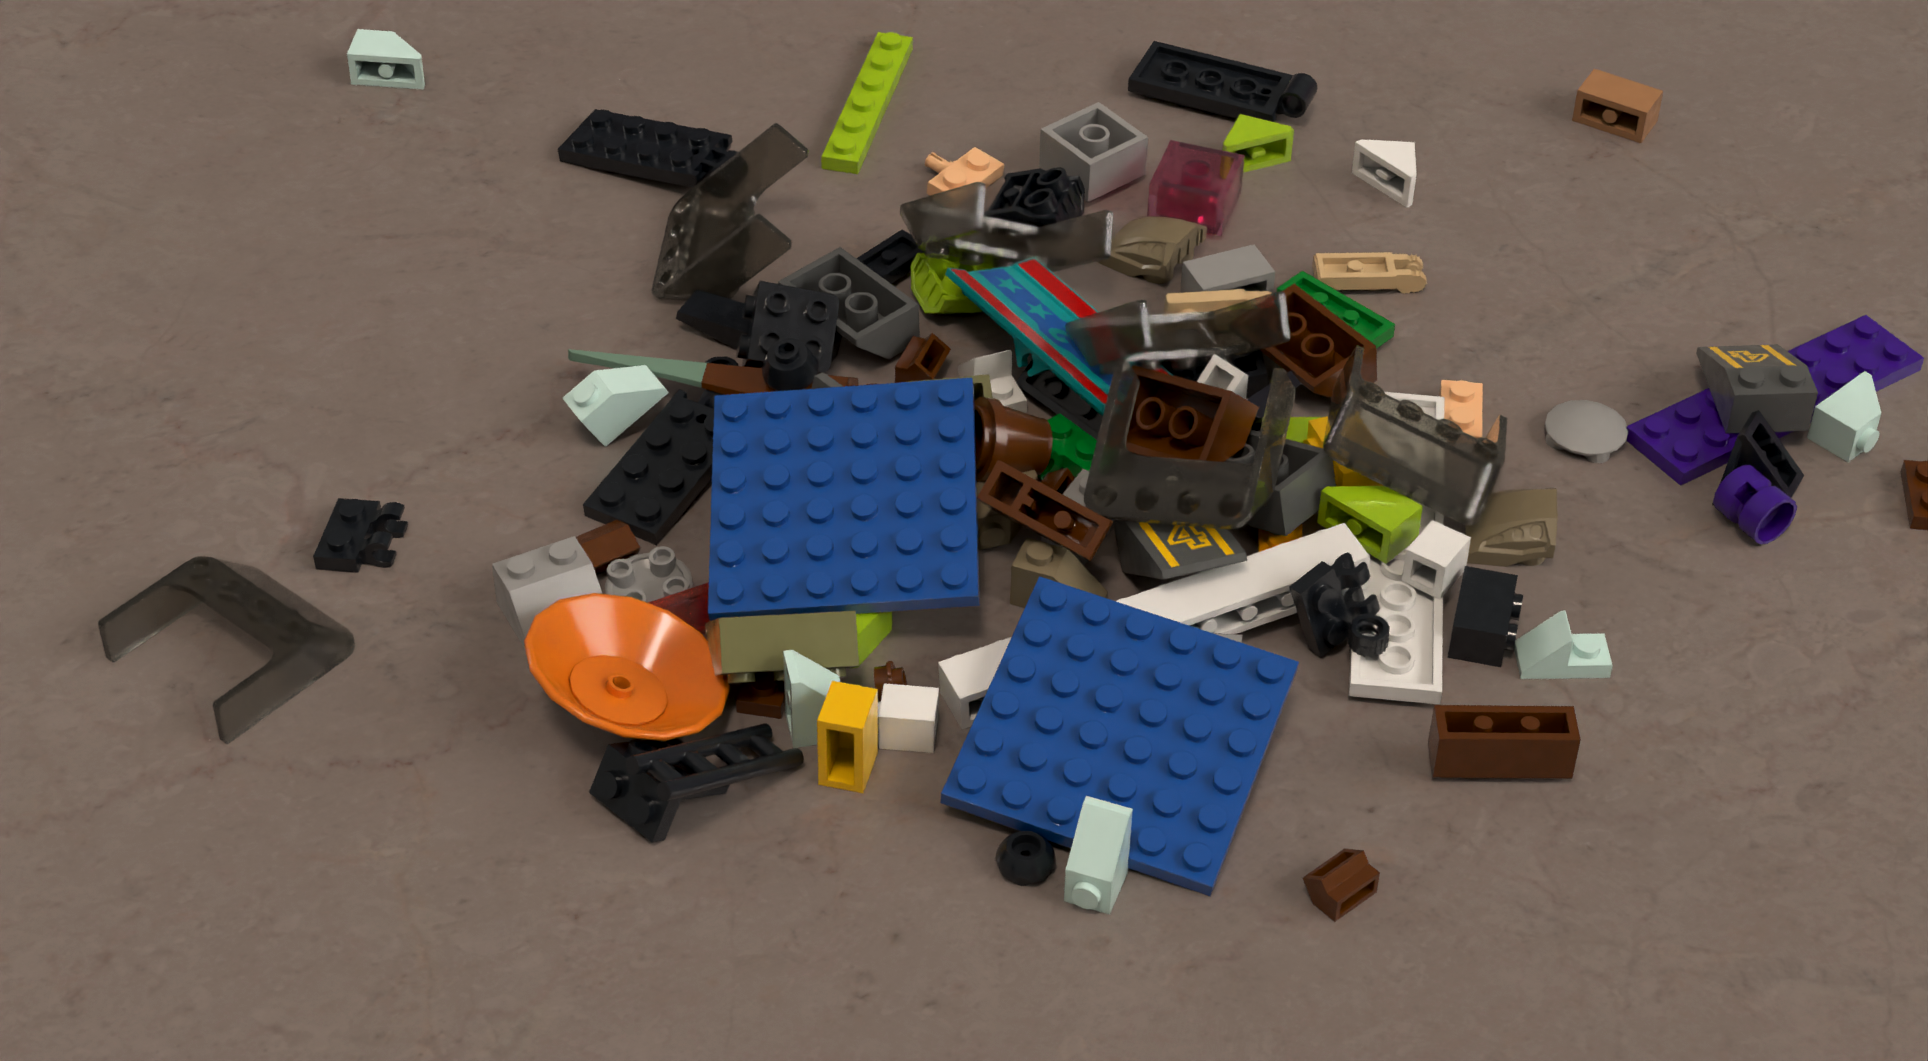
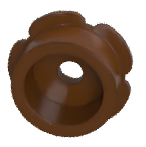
(890, 675)

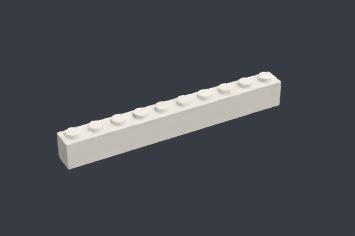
(1212, 600)

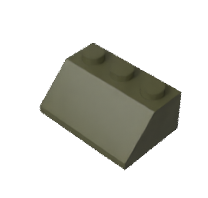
(757, 643)

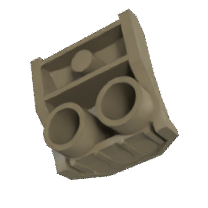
(1154, 247)
(1515, 528)

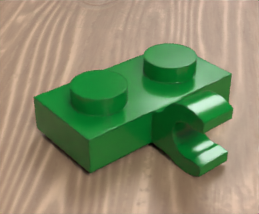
(1070, 447)

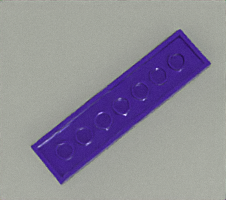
(1690, 437)

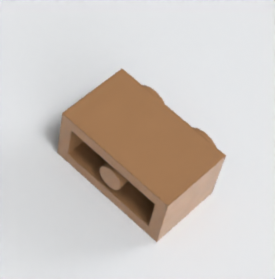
(1617, 105)

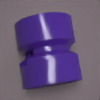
(1754, 504)

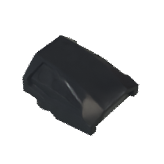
(1039, 197)

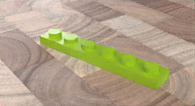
(867, 103)

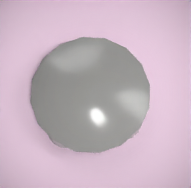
(1586, 429)
(648, 575)

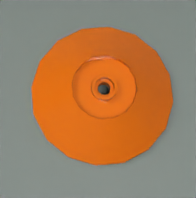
(625, 667)

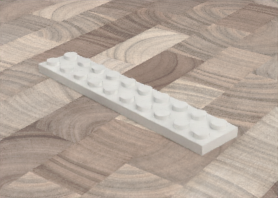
(1413, 660)

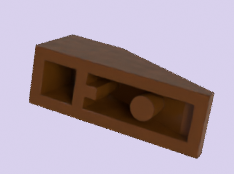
(1044, 510)

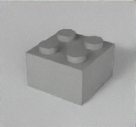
(1096, 148)

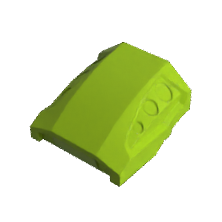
(935, 290)

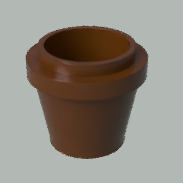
(1010, 437)

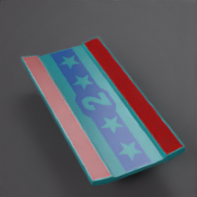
(1034, 310)

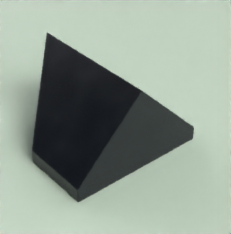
(1763, 450)

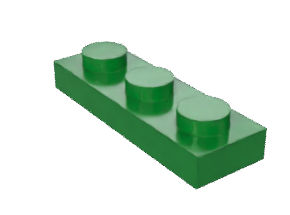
(1363, 320)

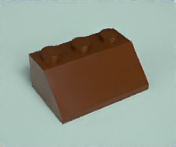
(1319, 344)
(1187, 419)

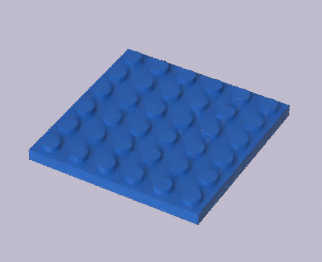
(844, 500)
(1123, 714)

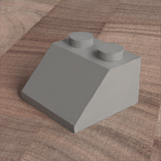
(539, 579)

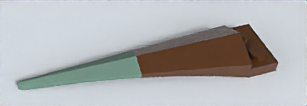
(709, 376)

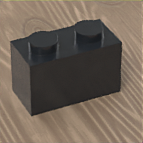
(1483, 617)

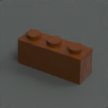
(1503, 741)

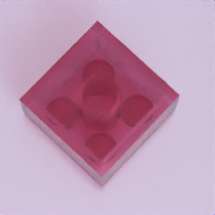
(1196, 185)

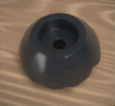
(1025, 858)

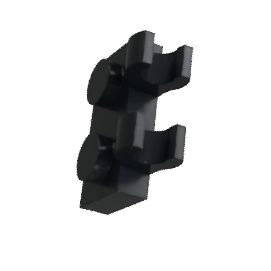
(359, 535)
(1323, 608)

